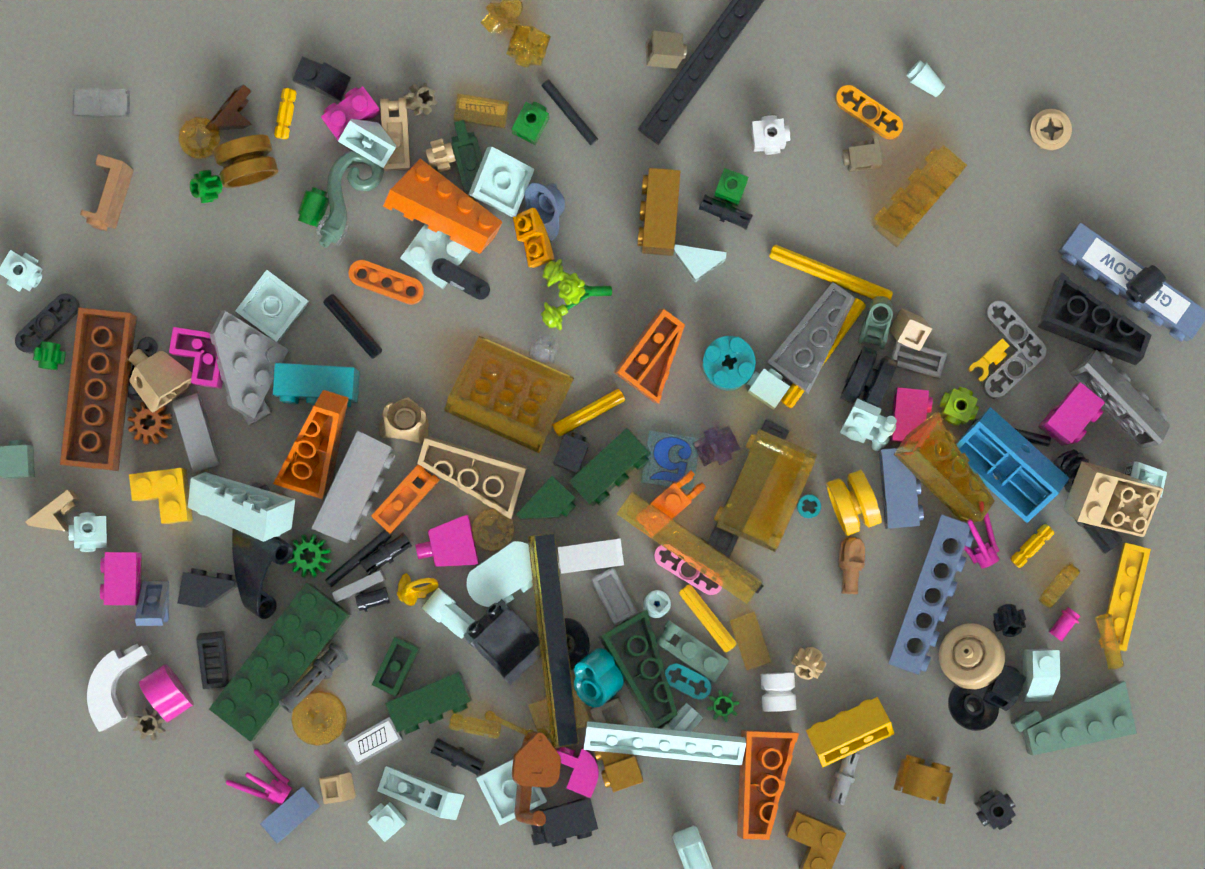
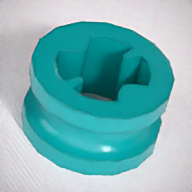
(807, 514)

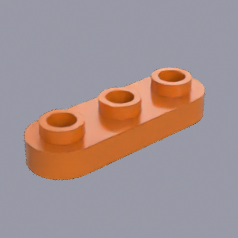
(377, 274)

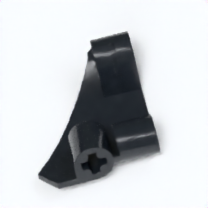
(251, 563)

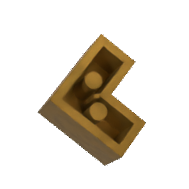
(620, 770)
(820, 837)

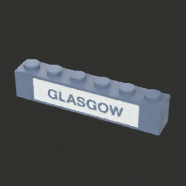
(1115, 269)

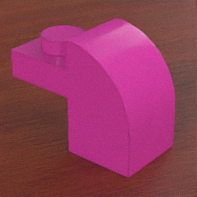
(585, 771)

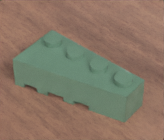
(1092, 719)

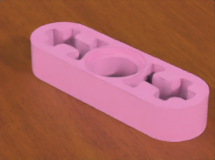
(668, 564)

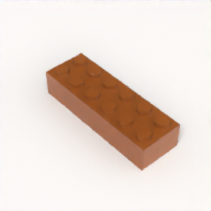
(98, 389)

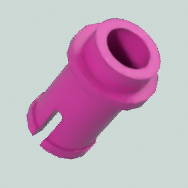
(1064, 623)

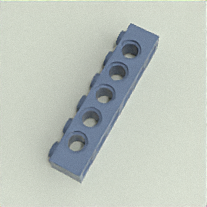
(947, 529)

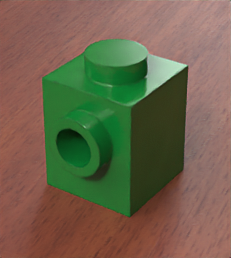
(531, 122)

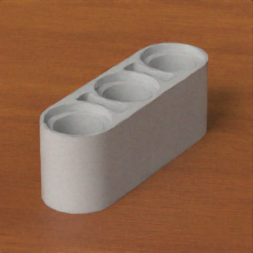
(196, 432)

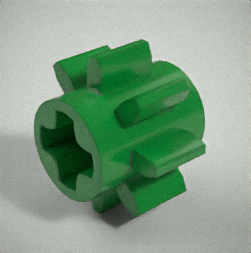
(205, 186)
(49, 355)
(729, 709)

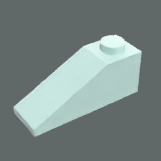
(421, 793)

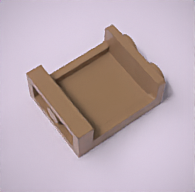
(113, 194)

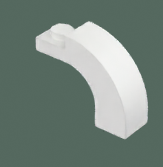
(101, 690)

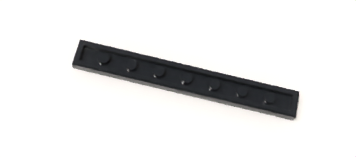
(698, 68)

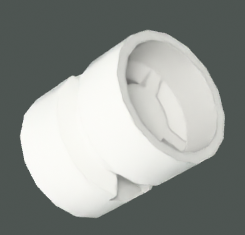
(778, 691)

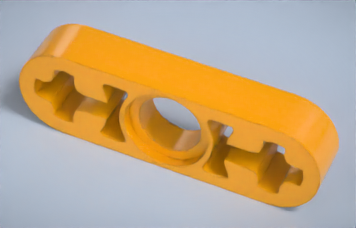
(848, 108)

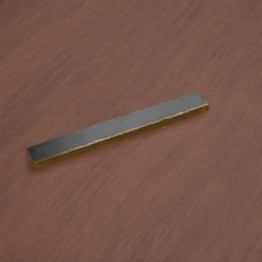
(553, 640)

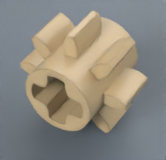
(440, 155)
(808, 663)

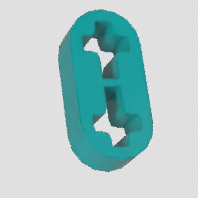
(690, 675)

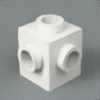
(761, 139)

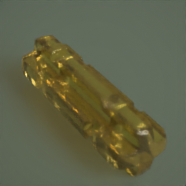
(475, 726)

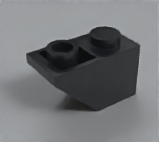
(204, 590)

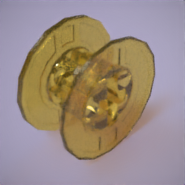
(314, 733)

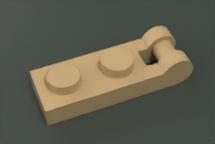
(398, 131)

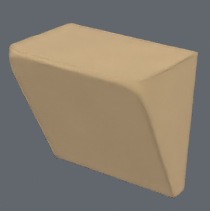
(337, 788)

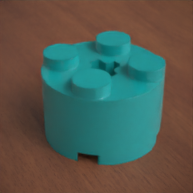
(735, 349)

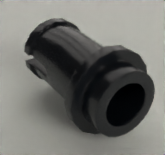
(372, 599)

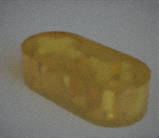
(1059, 585)

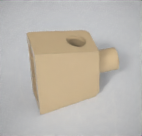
(158, 378)

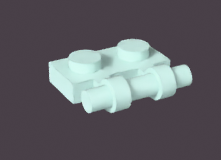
(861, 421)

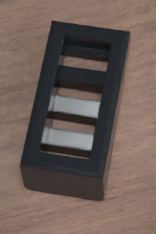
(212, 637)

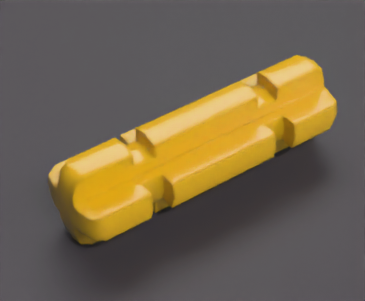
(285, 113)
(1032, 545)

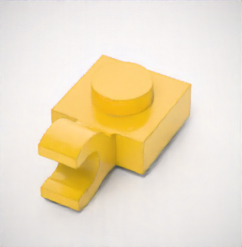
(994, 354)

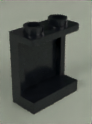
(504, 641)

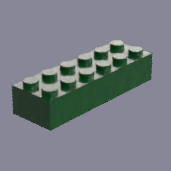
(279, 661)

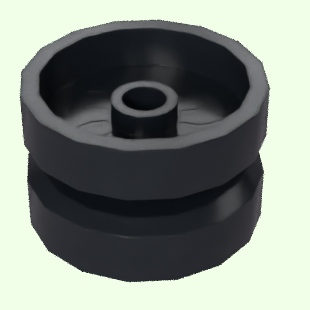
(866, 378)

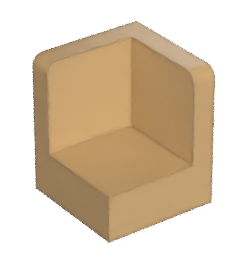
(910, 329)

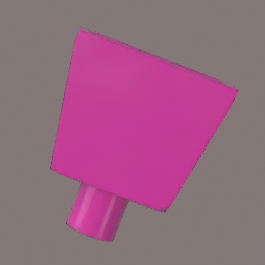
(450, 544)

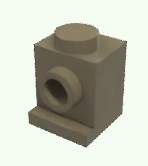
(863, 155)

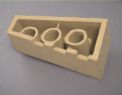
(484, 476)

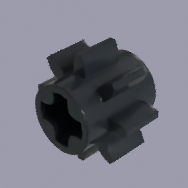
(1009, 620)

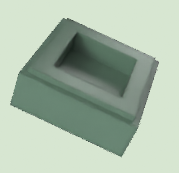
(1026, 720)

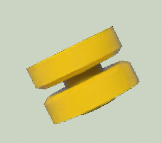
(858, 500)

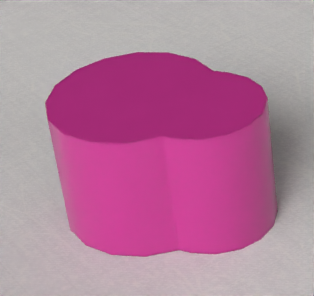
(166, 693)

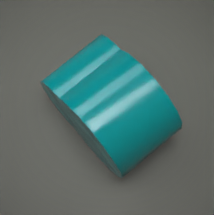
(597, 678)

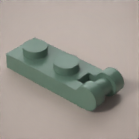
(692, 652)

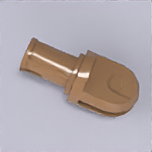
(851, 562)

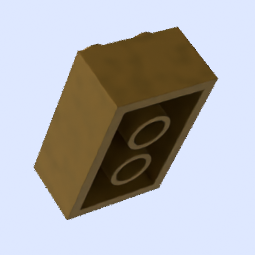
(659, 211)

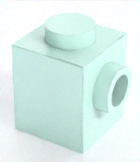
(768, 387)
(386, 820)

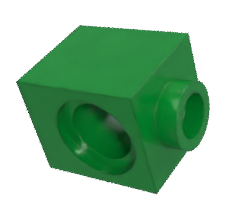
(731, 186)

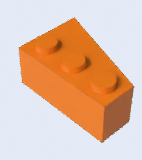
(651, 356)

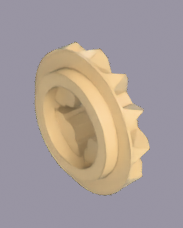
(1058, 120)

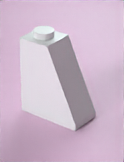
(590, 556)

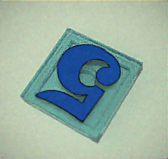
(669, 459)

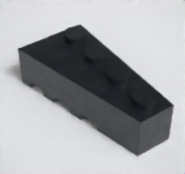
(1086, 320)

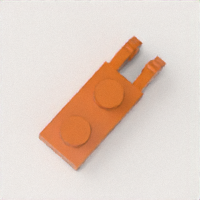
(674, 499)

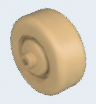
(971, 656)

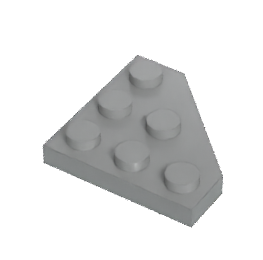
(245, 362)

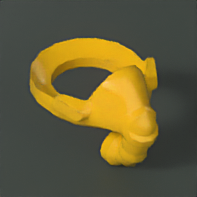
(408, 593)

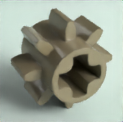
(419, 95)
(142, 726)

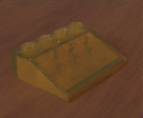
(508, 394)

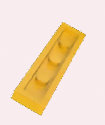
(1127, 590)

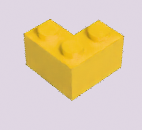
(169, 488)

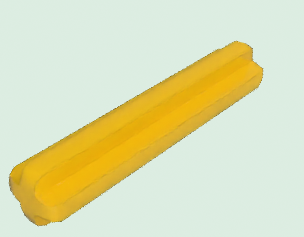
(589, 412)
(707, 618)

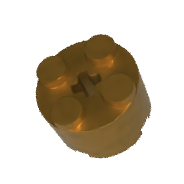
(923, 780)

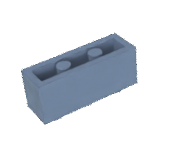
(899, 492)

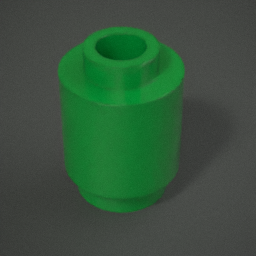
(313, 206)

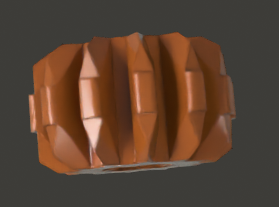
(154, 431)

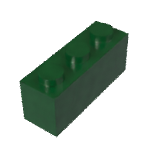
(610, 468)
(429, 703)

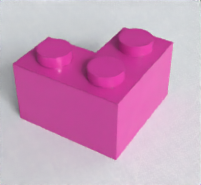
(199, 347)
(1069, 418)

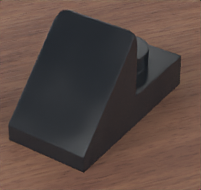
(321, 78)

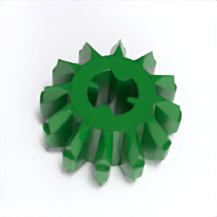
(313, 547)

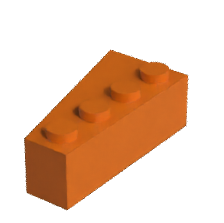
(443, 206)
(315, 451)
(762, 780)

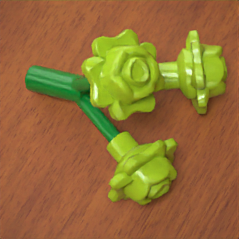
(571, 289)

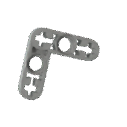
(1021, 355)

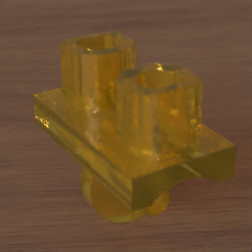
(502, 15)

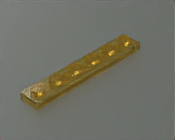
(689, 547)

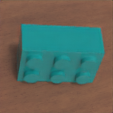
(307, 382)

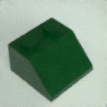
(548, 502)

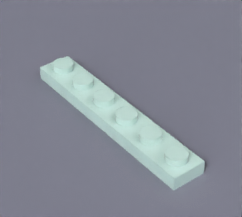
(664, 743)

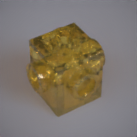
(528, 46)

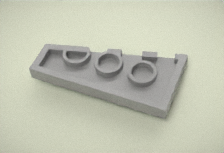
(810, 342)

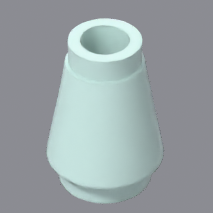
(925, 78)

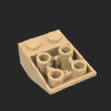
(1112, 500)

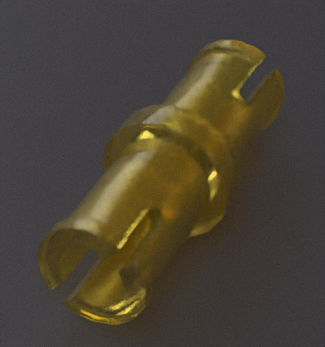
(1109, 641)

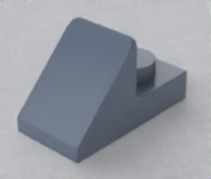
(153, 604)

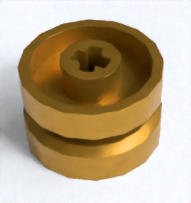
(245, 161)

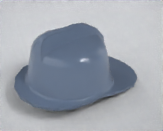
(548, 203)

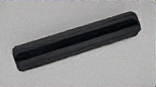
(352, 326)

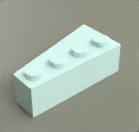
(241, 506)

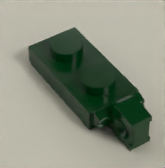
(466, 154)

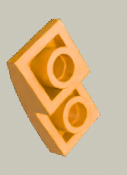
(533, 233)

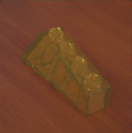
(919, 196)
(944, 470)

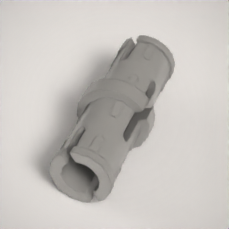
(844, 778)

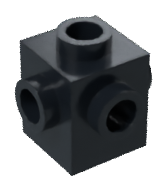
(986, 805)

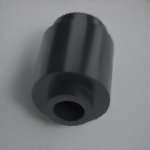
(1145, 284)

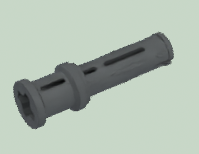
(320, 667)

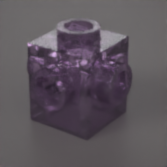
(716, 445)

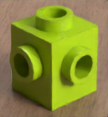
(952, 413)

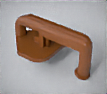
(533, 766)

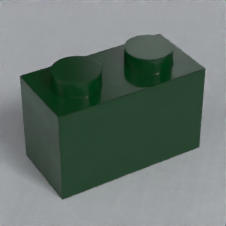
(396, 666)

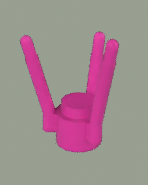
(984, 553)
(276, 790)

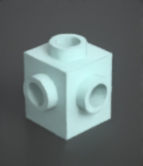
(21, 271)
(88, 523)

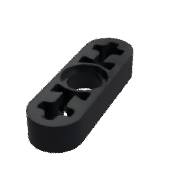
(57, 305)

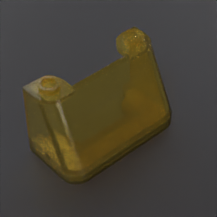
(766, 491)

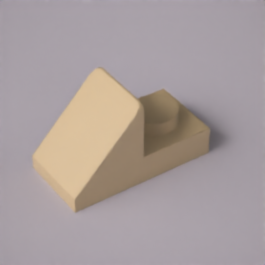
(49, 515)

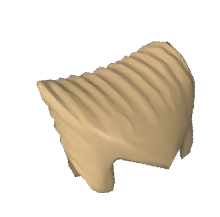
(404, 421)

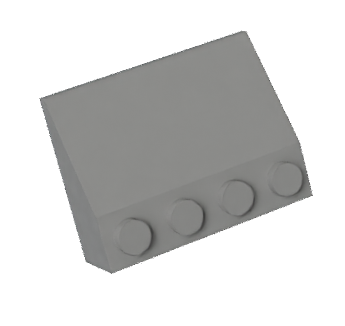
(1122, 401)
(353, 488)

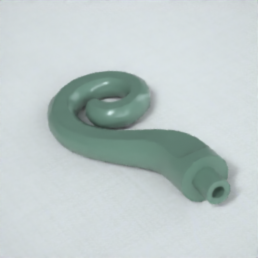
(337, 219)

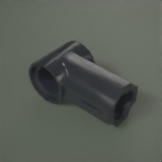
(1104, 538)

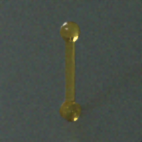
(490, 715)

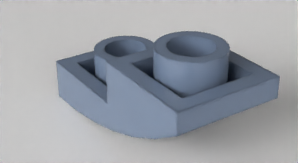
(289, 815)

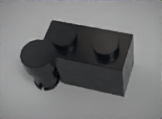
(566, 821)

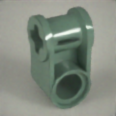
(875, 326)

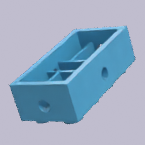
(1023, 473)

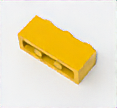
(850, 731)

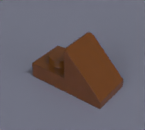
(228, 115)

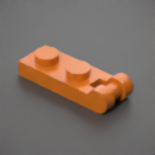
(404, 499)

